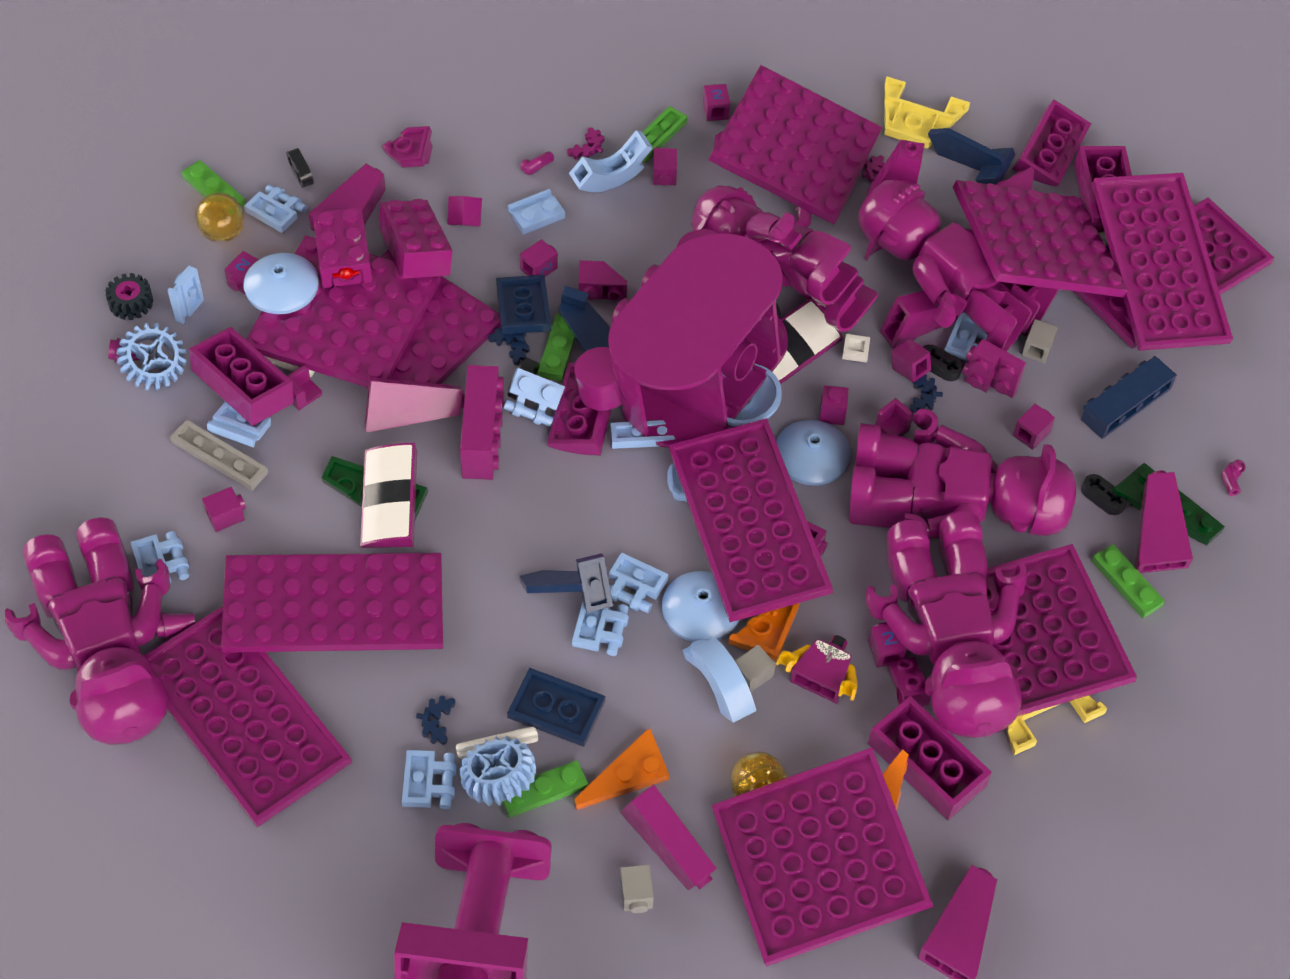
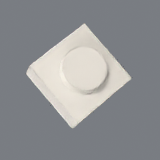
(856, 348)

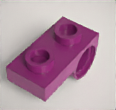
(908, 680)

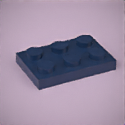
(523, 304)
(556, 707)

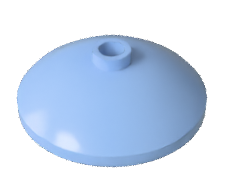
(281, 283)
(763, 403)
(813, 462)
(696, 617)

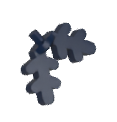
(517, 347)
(926, 400)
(435, 710)

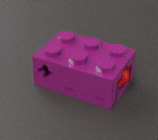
(342, 247)

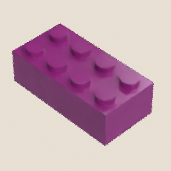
(1098, 163)
(415, 238)
(241, 376)
(482, 422)
(937, 762)

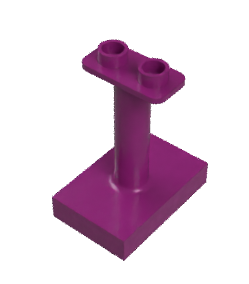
(474, 945)

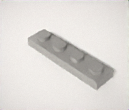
(219, 455)

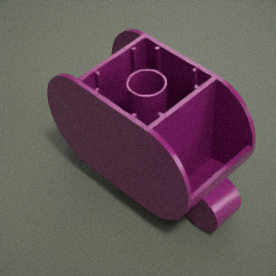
(687, 325)

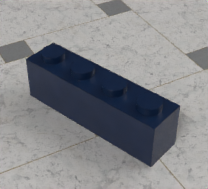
(1128, 396)

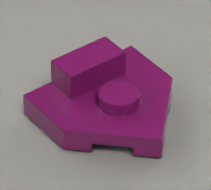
(411, 148)

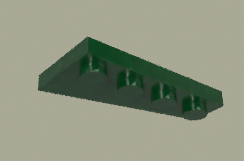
(348, 480)
(1198, 522)

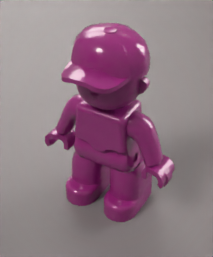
(808, 258)
(949, 264)
(955, 478)
(971, 681)
(116, 687)

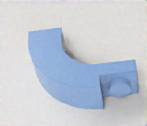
(615, 170)
(723, 676)

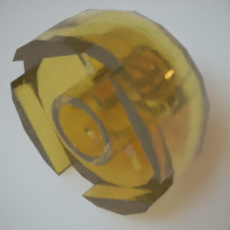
(219, 217)
(755, 771)

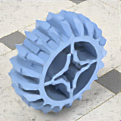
(160, 361)
(496, 764)

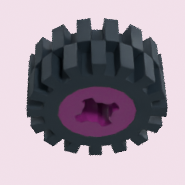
(129, 296)

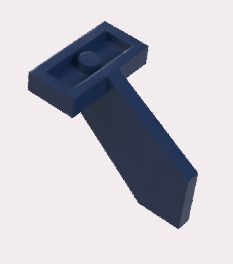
(963, 150)
(583, 319)
(589, 579)

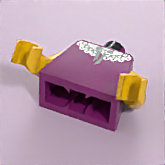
(822, 668)

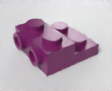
(993, 368)

